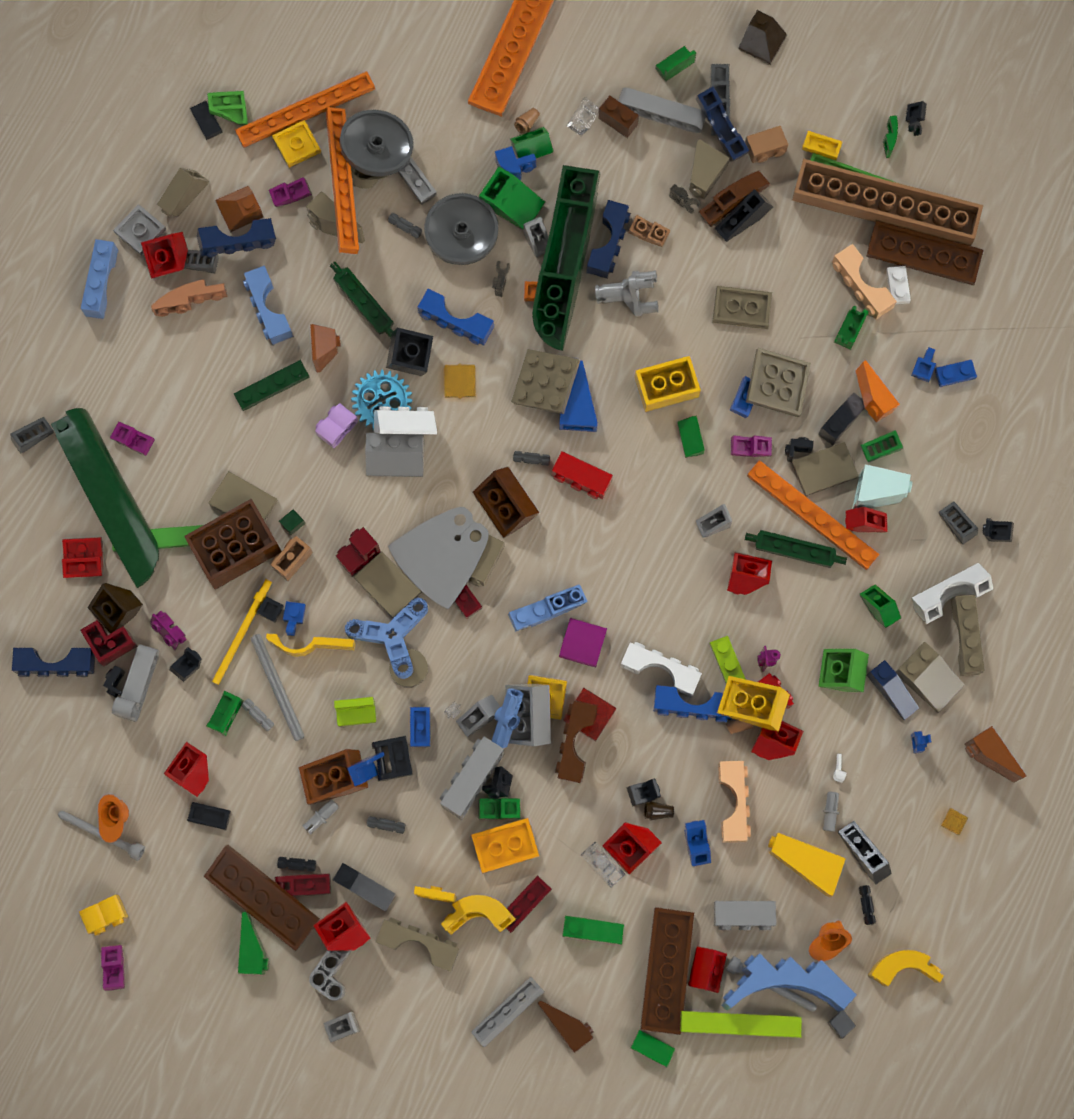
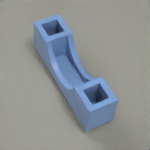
(95, 292)
(275, 324)

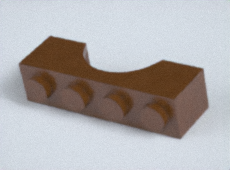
(571, 765)

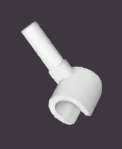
(838, 774)

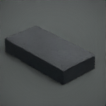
(206, 120)
(209, 816)

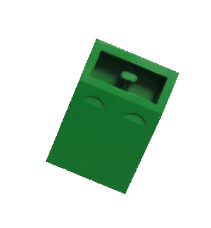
(511, 198)

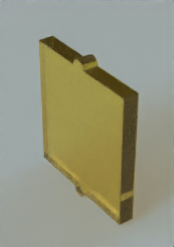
(459, 381)

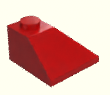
(165, 254)
(748, 574)
(777, 744)
(189, 769)
(631, 845)
(342, 930)

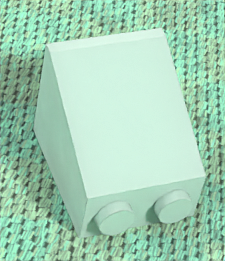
(881, 487)

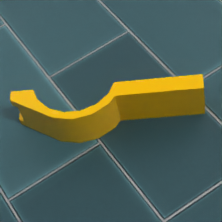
(317, 642)

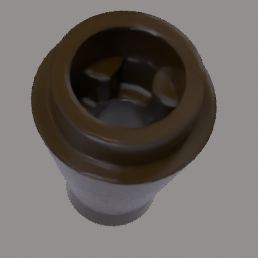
(657, 811)

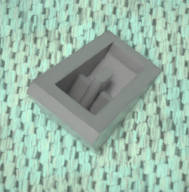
(536, 236)
(714, 521)
(341, 1027)

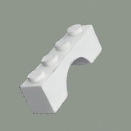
(971, 581)
(683, 677)

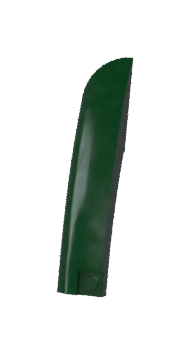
(565, 254)
(108, 494)

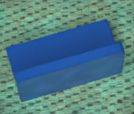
(364, 769)

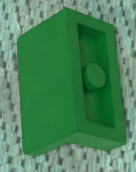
(676, 63)
(533, 142)

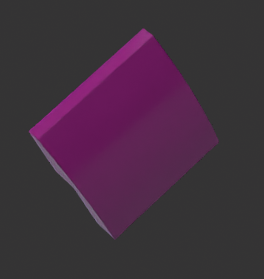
(582, 642)

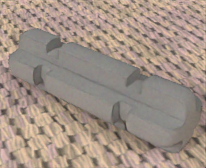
(257, 714)

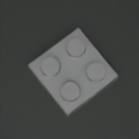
(139, 227)

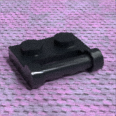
(398, 756)

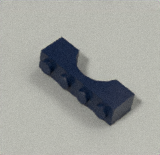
(726, 133)
(614, 219)
(214, 242)
(78, 661)

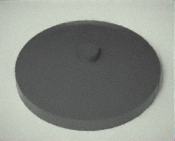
(376, 143)
(461, 229)

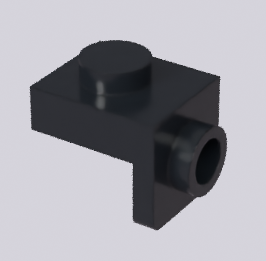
(801, 444)
(998, 530)
(186, 664)
(113, 678)
(500, 784)
(644, 792)

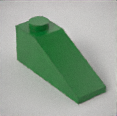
(593, 930)
(251, 952)

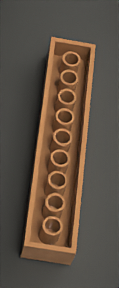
(887, 202)

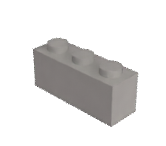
(745, 914)

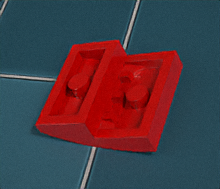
(82, 557)

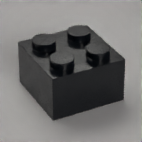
(409, 352)

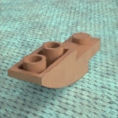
(180, 299)

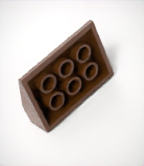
(232, 544)

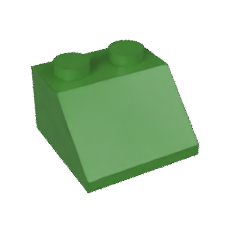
(843, 670)

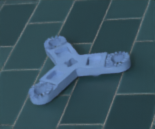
(401, 625)

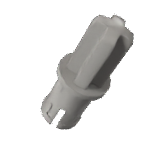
(831, 811)
(321, 816)

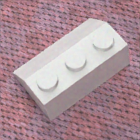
(404, 421)

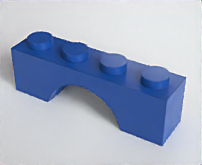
(475, 328)
(668, 701)

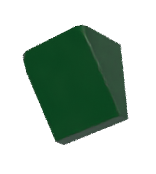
(292, 522)

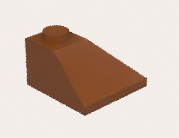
(239, 208)
(324, 345)

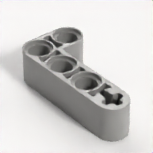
(137, 684)
(329, 973)

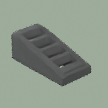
(210, 268)
(29, 443)
(973, 529)

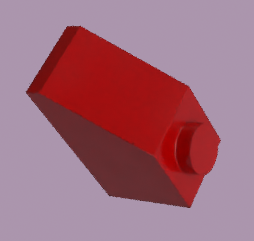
(866, 520)

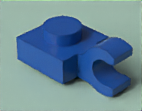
(924, 367)
(293, 615)
(919, 741)

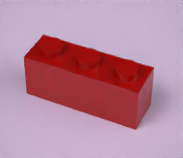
(581, 475)

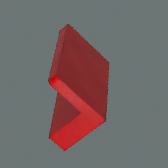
(707, 969)

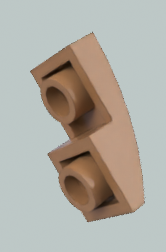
(648, 231)

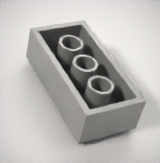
(472, 777)

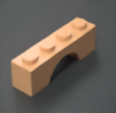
(876, 300)
(733, 775)

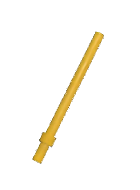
(258, 599)

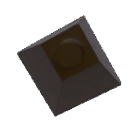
(763, 37)
(114, 606)

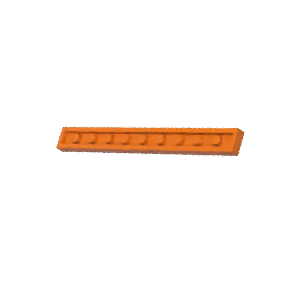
(342, 185)

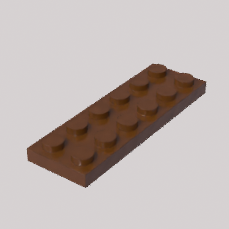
(924, 253)
(261, 897)
(667, 970)

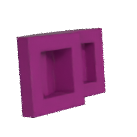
(289, 193)
(132, 438)
(751, 446)
(113, 967)

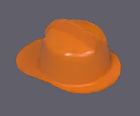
(112, 816)
(830, 942)

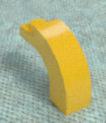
(478, 906)
(891, 964)

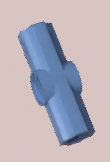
(507, 717)

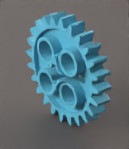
(372, 385)

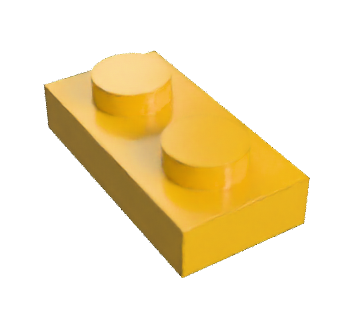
(822, 145)

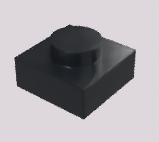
(270, 609)

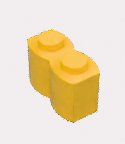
(103, 914)

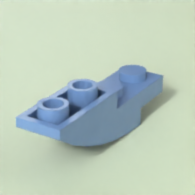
(548, 608)

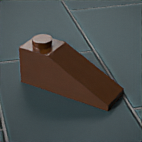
(571, 1029)

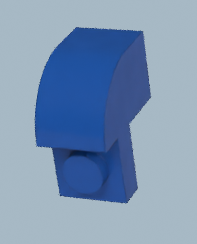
(507, 160)
(697, 843)

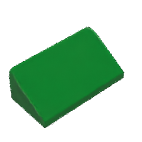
(691, 437)
(652, 1048)

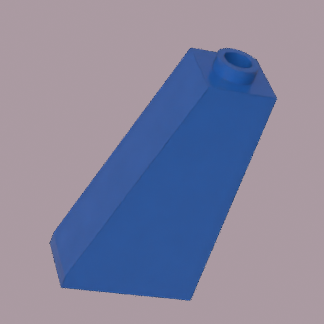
(579, 410)

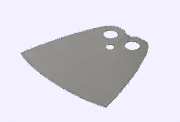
(436, 559)

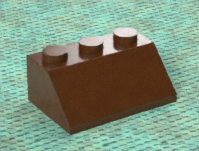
(505, 501)

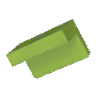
(355, 711)

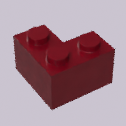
(359, 551)
(105, 646)

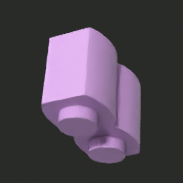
(336, 425)

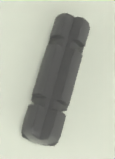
(405, 225)
(531, 458)
(385, 824)

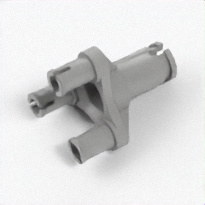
(629, 292)

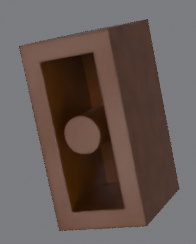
(618, 116)

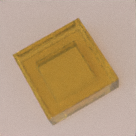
(954, 821)

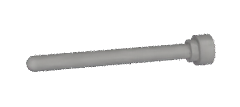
(134, 850)
(736, 966)

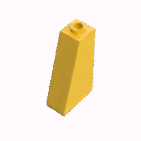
(811, 863)

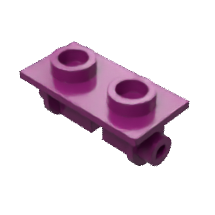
(161, 623)
(768, 658)

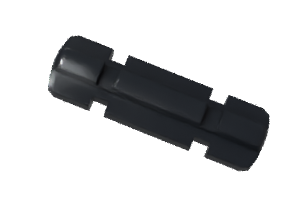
(296, 864)
(867, 905)

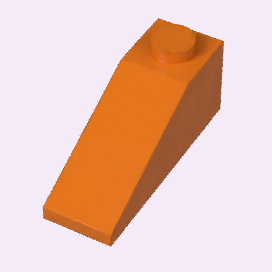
(875, 395)

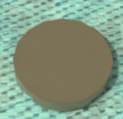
(420, 670)

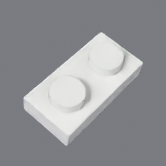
(898, 284)

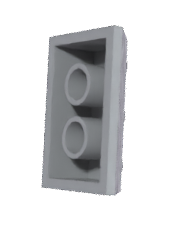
(394, 455)
(534, 715)

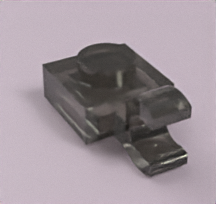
(680, 196)
(499, 283)

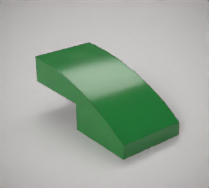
(890, 138)
(499, 808)

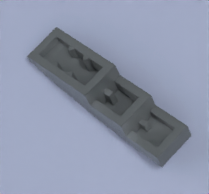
(721, 83)

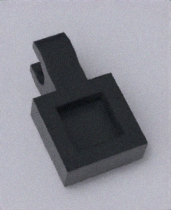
(915, 113)

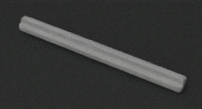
(277, 687)

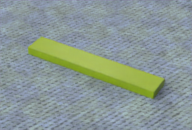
(740, 1024)

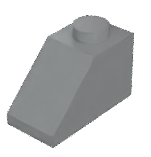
(478, 715)

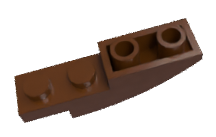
(732, 196)

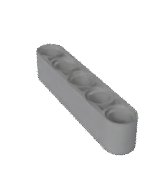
(663, 110)

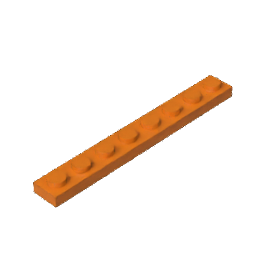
(305, 109)
(813, 515)

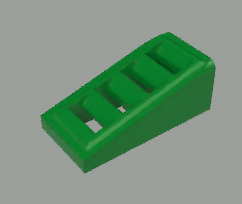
(886, 437)

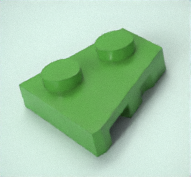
(228, 106)

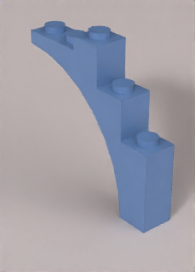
(818, 981)

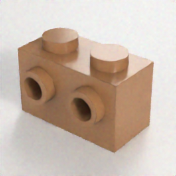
(766, 144)
(291, 558)

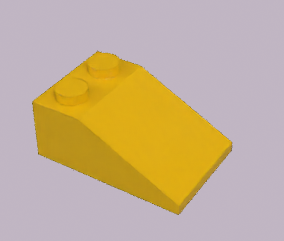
(754, 703)

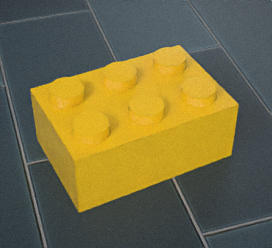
(667, 383)

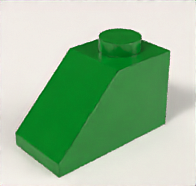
(881, 605)

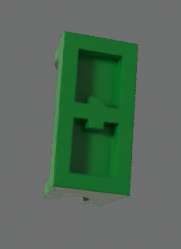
(851, 327)
(225, 713)

